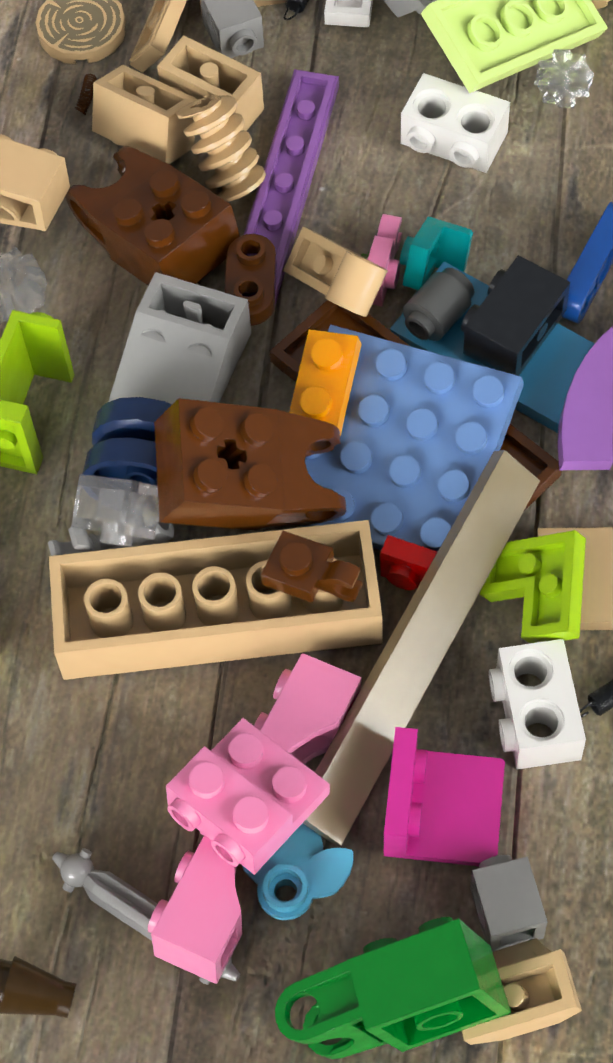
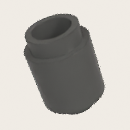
(438, 304)

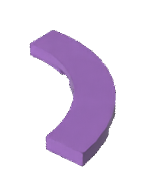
(587, 412)

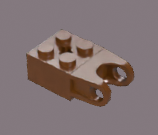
(156, 219)
(241, 466)

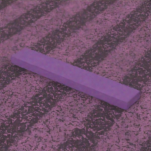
(292, 163)

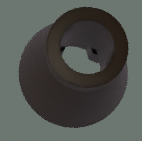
(32, 990)

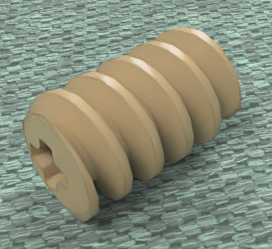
(225, 144)

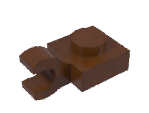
(305, 566)

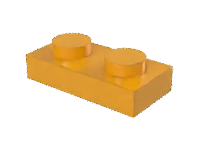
(326, 376)

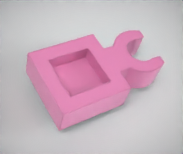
(383, 253)

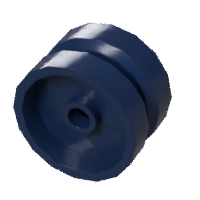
(125, 440)

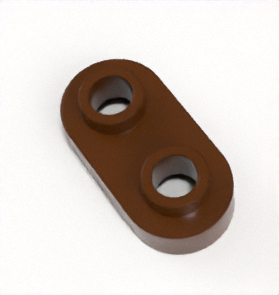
(252, 274)

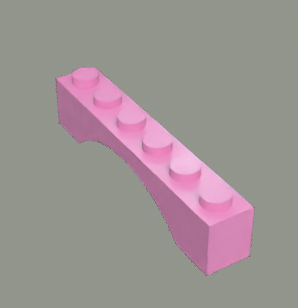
(204, 913)

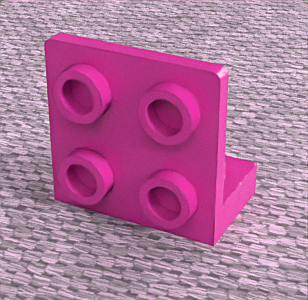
(442, 804)

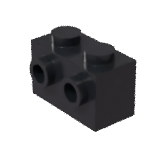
(515, 316)

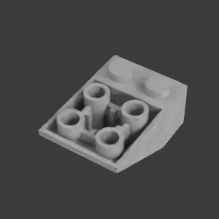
(182, 342)

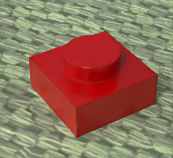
(404, 562)

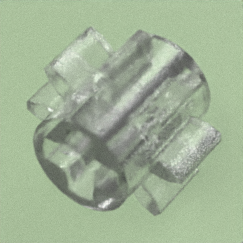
(564, 78)

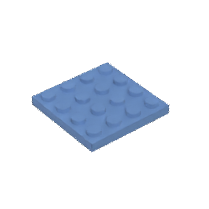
(414, 439)

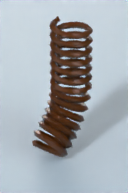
(84, 102)

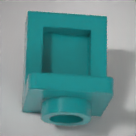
(431, 246)

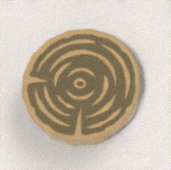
(80, 29)

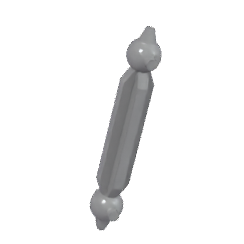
(115, 896)

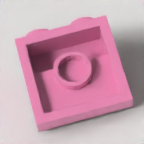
(245, 796)

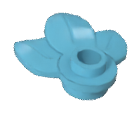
(304, 867)

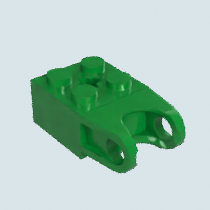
(399, 992)

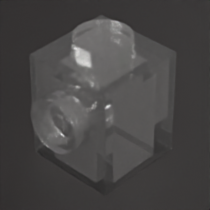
(116, 509)

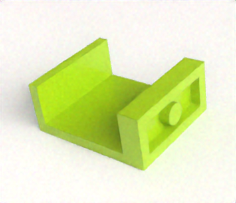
(28, 347)

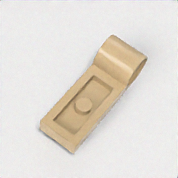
(335, 271)

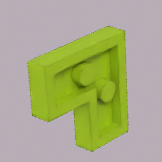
(549, 577)

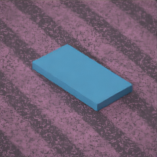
(544, 377)

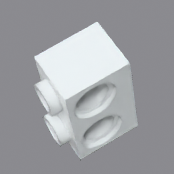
(454, 123)
(547, 703)

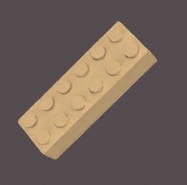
(202, 603)

